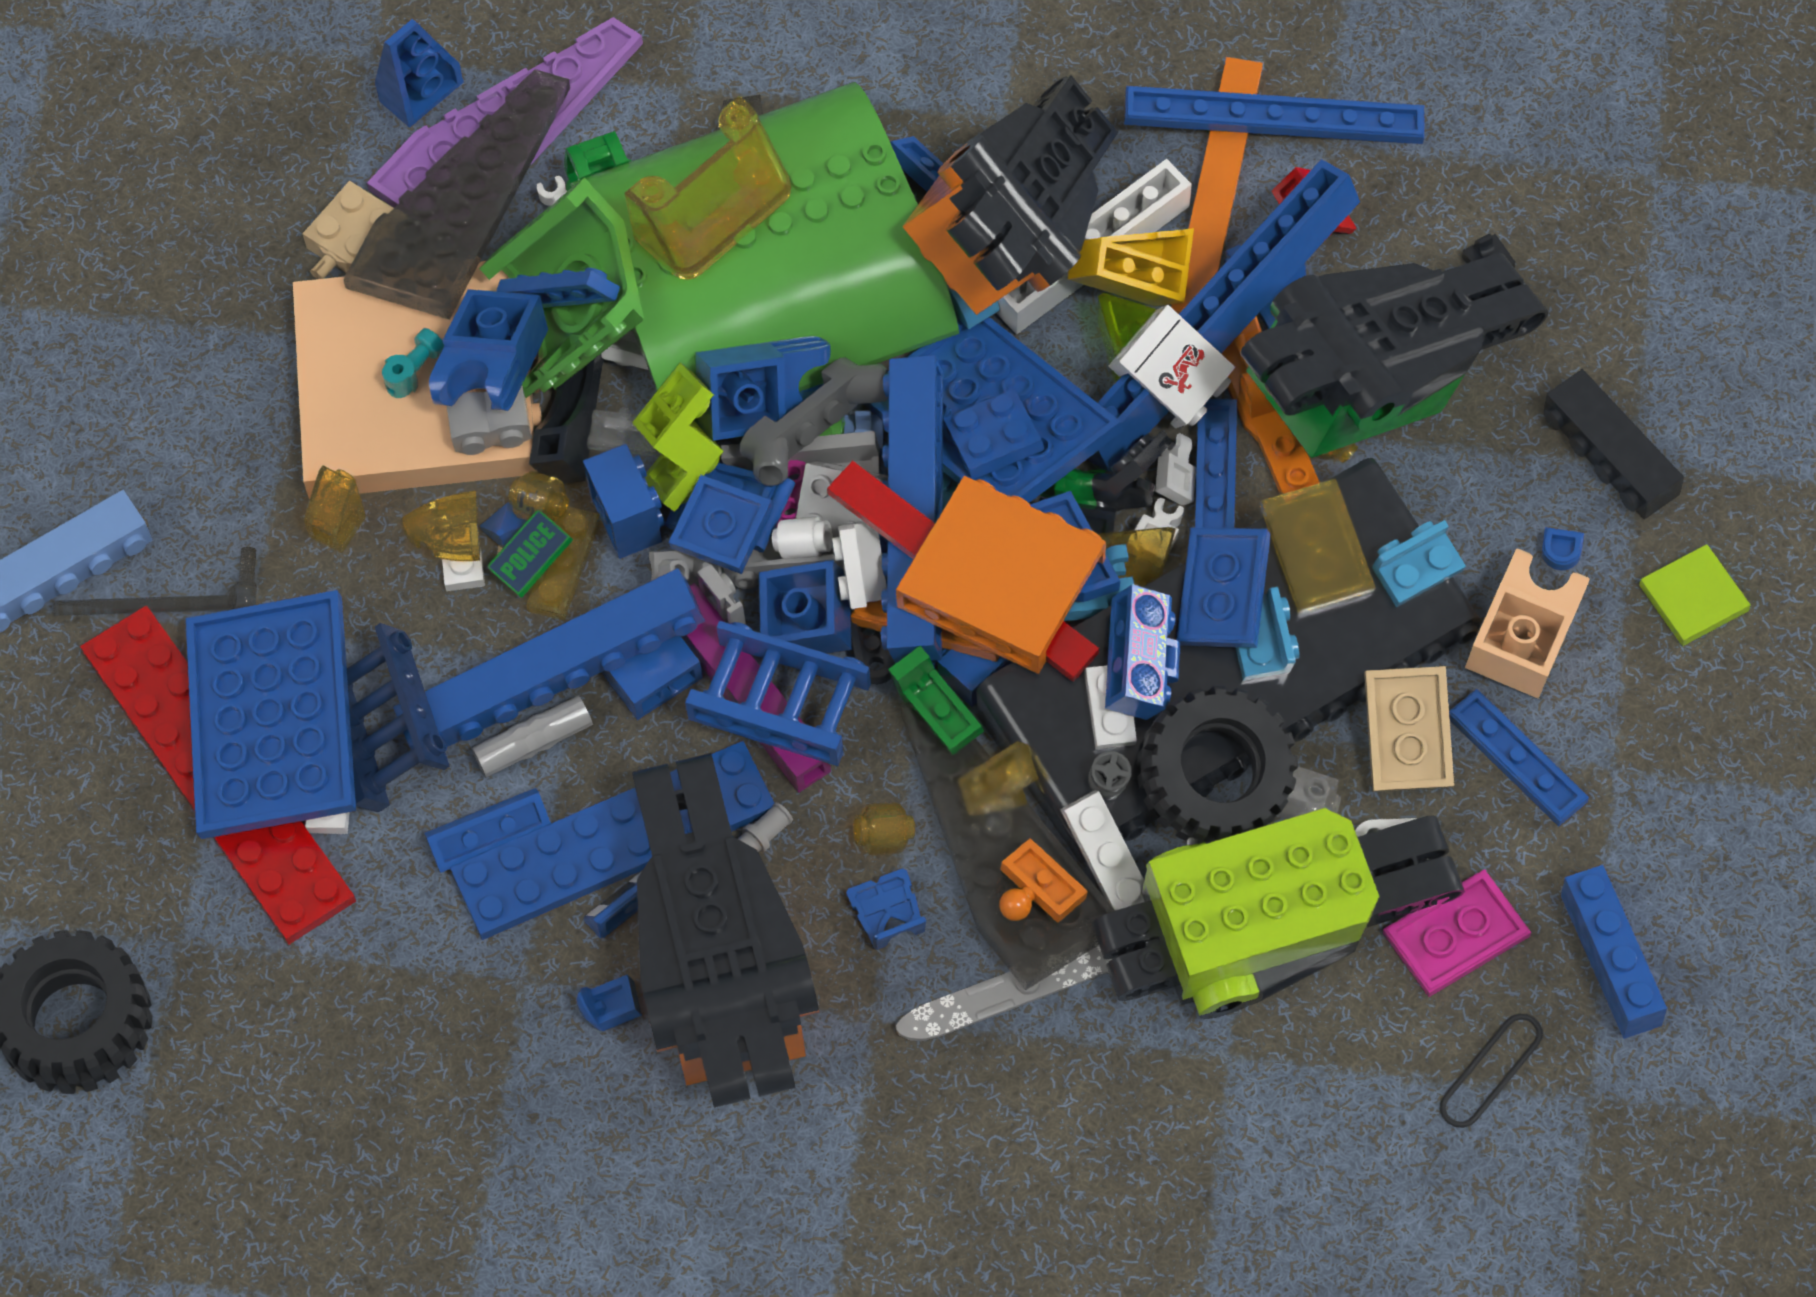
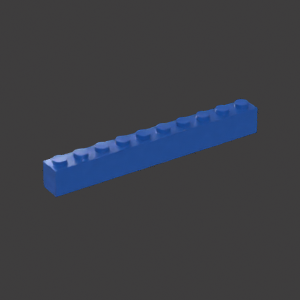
(1241, 290)

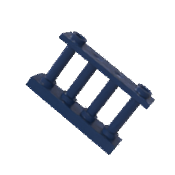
(416, 717)

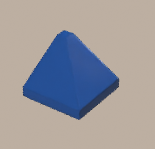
(502, 525)

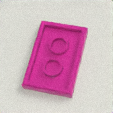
(1457, 936)

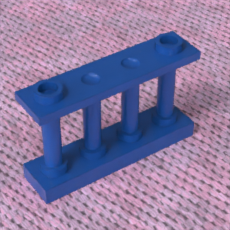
(785, 729)

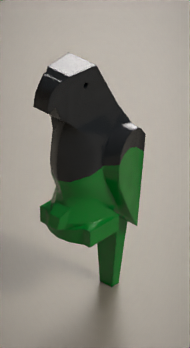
(1090, 489)

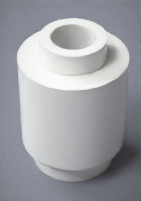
(802, 537)

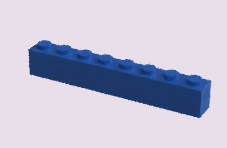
(915, 475)
(562, 658)

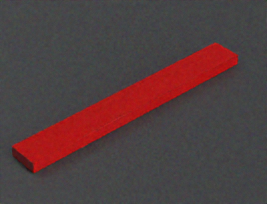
(908, 530)

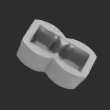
(478, 427)

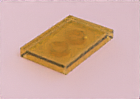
(1317, 546)

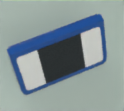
(614, 909)

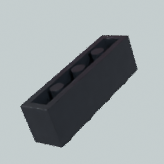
(1612, 444)

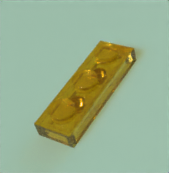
(556, 587)

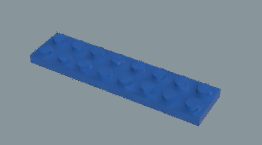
(588, 850)

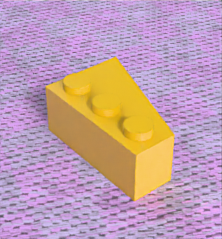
(1137, 266)

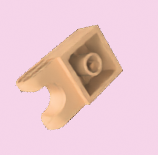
(1525, 628)

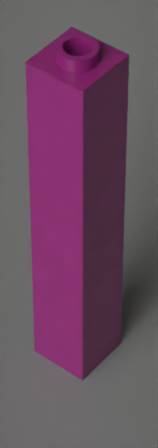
(705, 645)

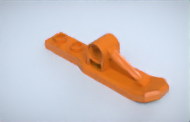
(1281, 449)

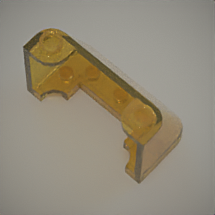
(716, 203)

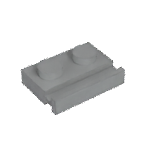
(720, 592)

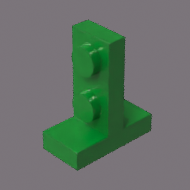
(934, 700)

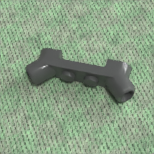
(774, 443)

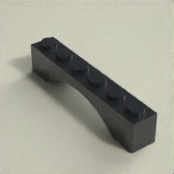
(563, 435)

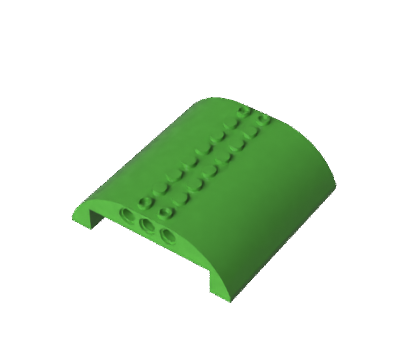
(816, 266)

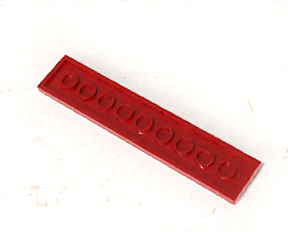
(275, 862)

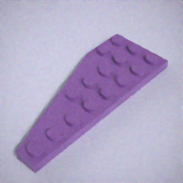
(586, 65)

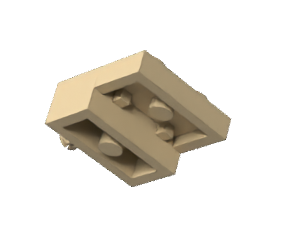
(342, 228)

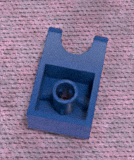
(489, 347)
(755, 382)

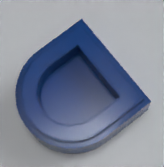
(1561, 548)

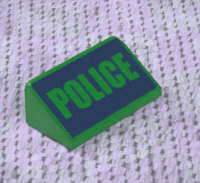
(529, 553)

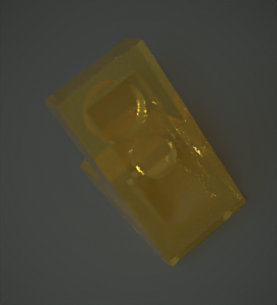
(999, 781)

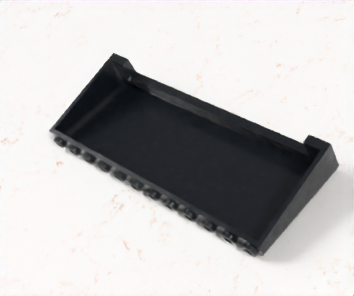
(1328, 676)

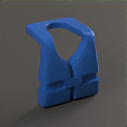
(885, 900)

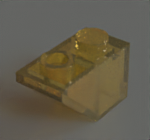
(334, 509)

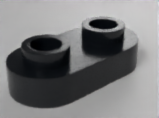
(870, 650)

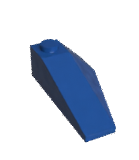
(415, 73)

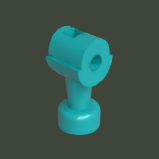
(401, 370)

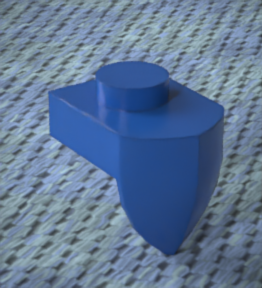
(609, 1003)

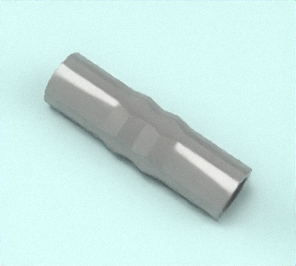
(532, 736)

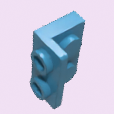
(1417, 563)
(1275, 646)

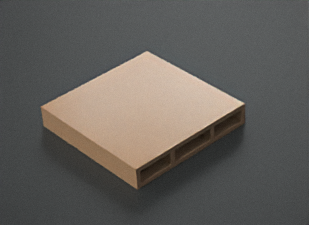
(352, 418)

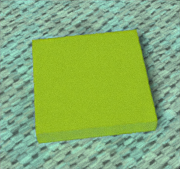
(1694, 595)

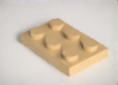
(1409, 729)

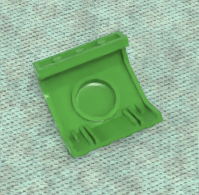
(574, 235)

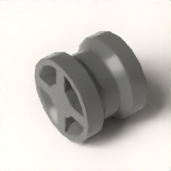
(1113, 766)

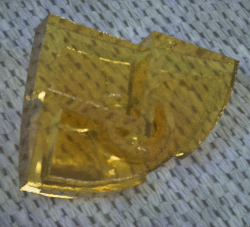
(447, 527)

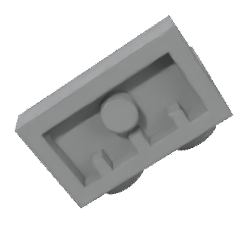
(815, 500)

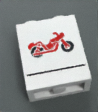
(1174, 365)

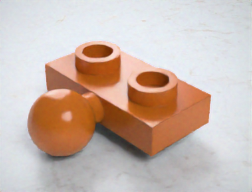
(1039, 881)

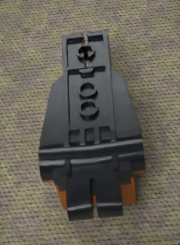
(1015, 198)

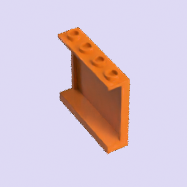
(999, 572)

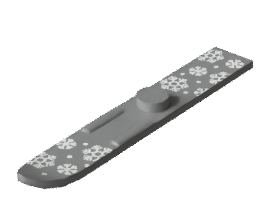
(993, 998)

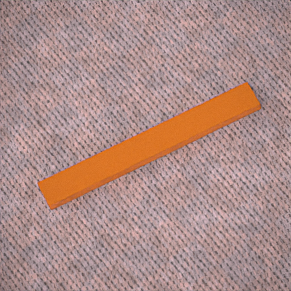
(1218, 184)

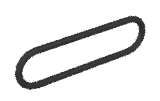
(1506, 1079)

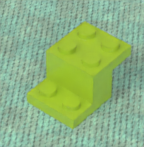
(671, 430)

